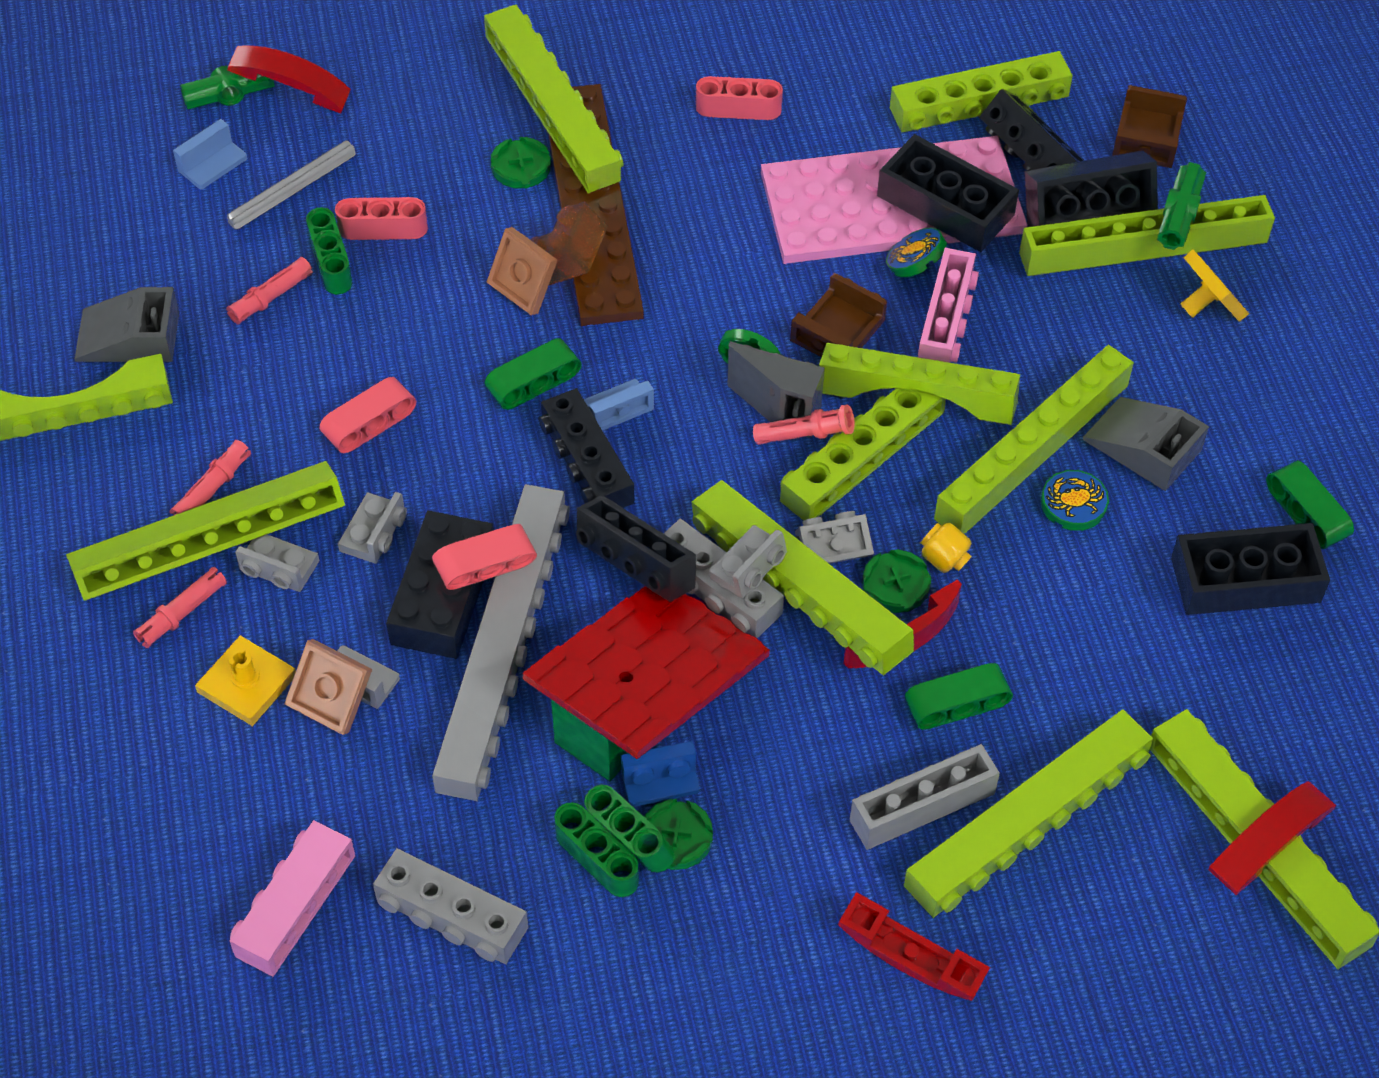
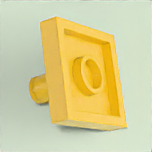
(1211, 290)
(246, 680)

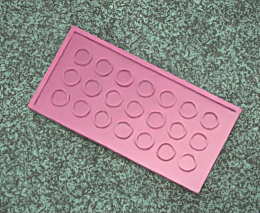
(833, 206)

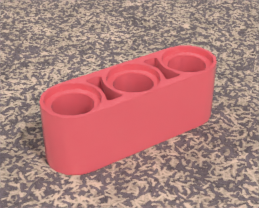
(739, 98)
(381, 218)
(367, 415)
(484, 556)

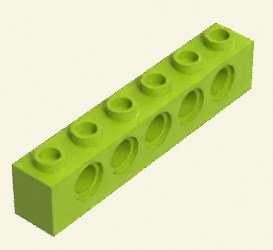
(971, 91)
(875, 439)

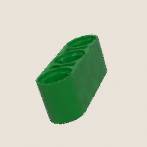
(329, 251)
(532, 373)
(1310, 502)
(958, 696)
(593, 834)
(639, 838)

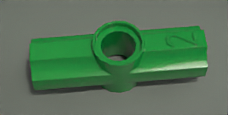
(222, 87)
(1181, 206)

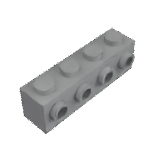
(753, 612)
(924, 796)
(450, 906)

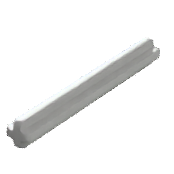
(291, 185)

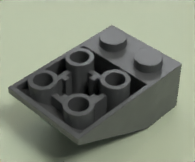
(129, 327)
(774, 383)
(1149, 439)

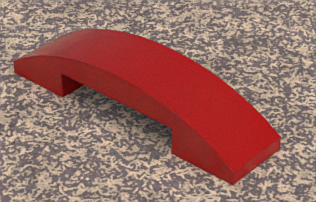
(292, 71)
(925, 627)
(1270, 835)
(911, 952)

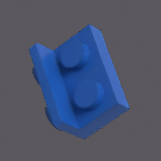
(660, 774)

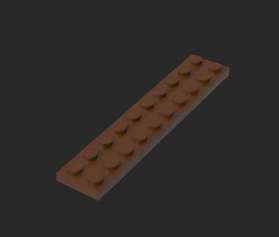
(611, 286)

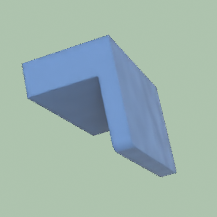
(208, 155)
(621, 403)

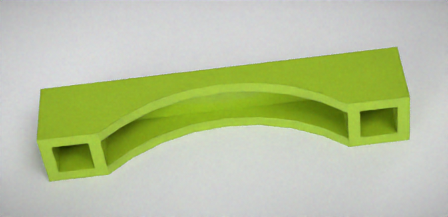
(132, 388)
(981, 391)

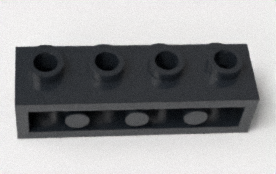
(1026, 133)
(585, 449)
(636, 548)

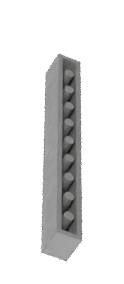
(499, 652)

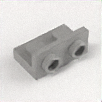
(373, 526)
(837, 539)
(277, 561)
(749, 561)

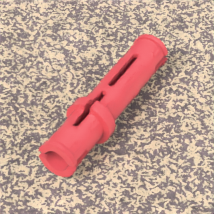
(259, 297)
(218, 473)
(168, 616)

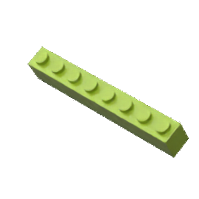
(553, 98)
(1135, 236)
(1034, 440)
(205, 530)
(810, 582)
(1027, 814)
(1296, 873)

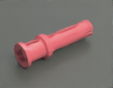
(819, 424)

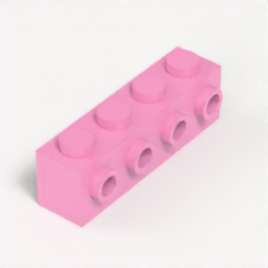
(947, 306)
(291, 898)

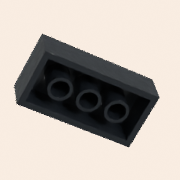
(1091, 189)
(947, 192)
(1249, 569)
(424, 611)

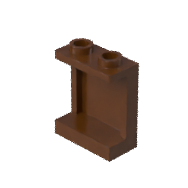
(1150, 124)
(841, 316)

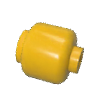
(946, 547)

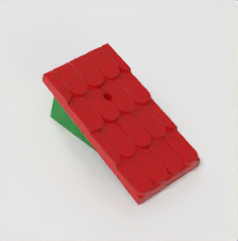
(639, 676)

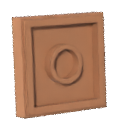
(521, 271)
(328, 686)

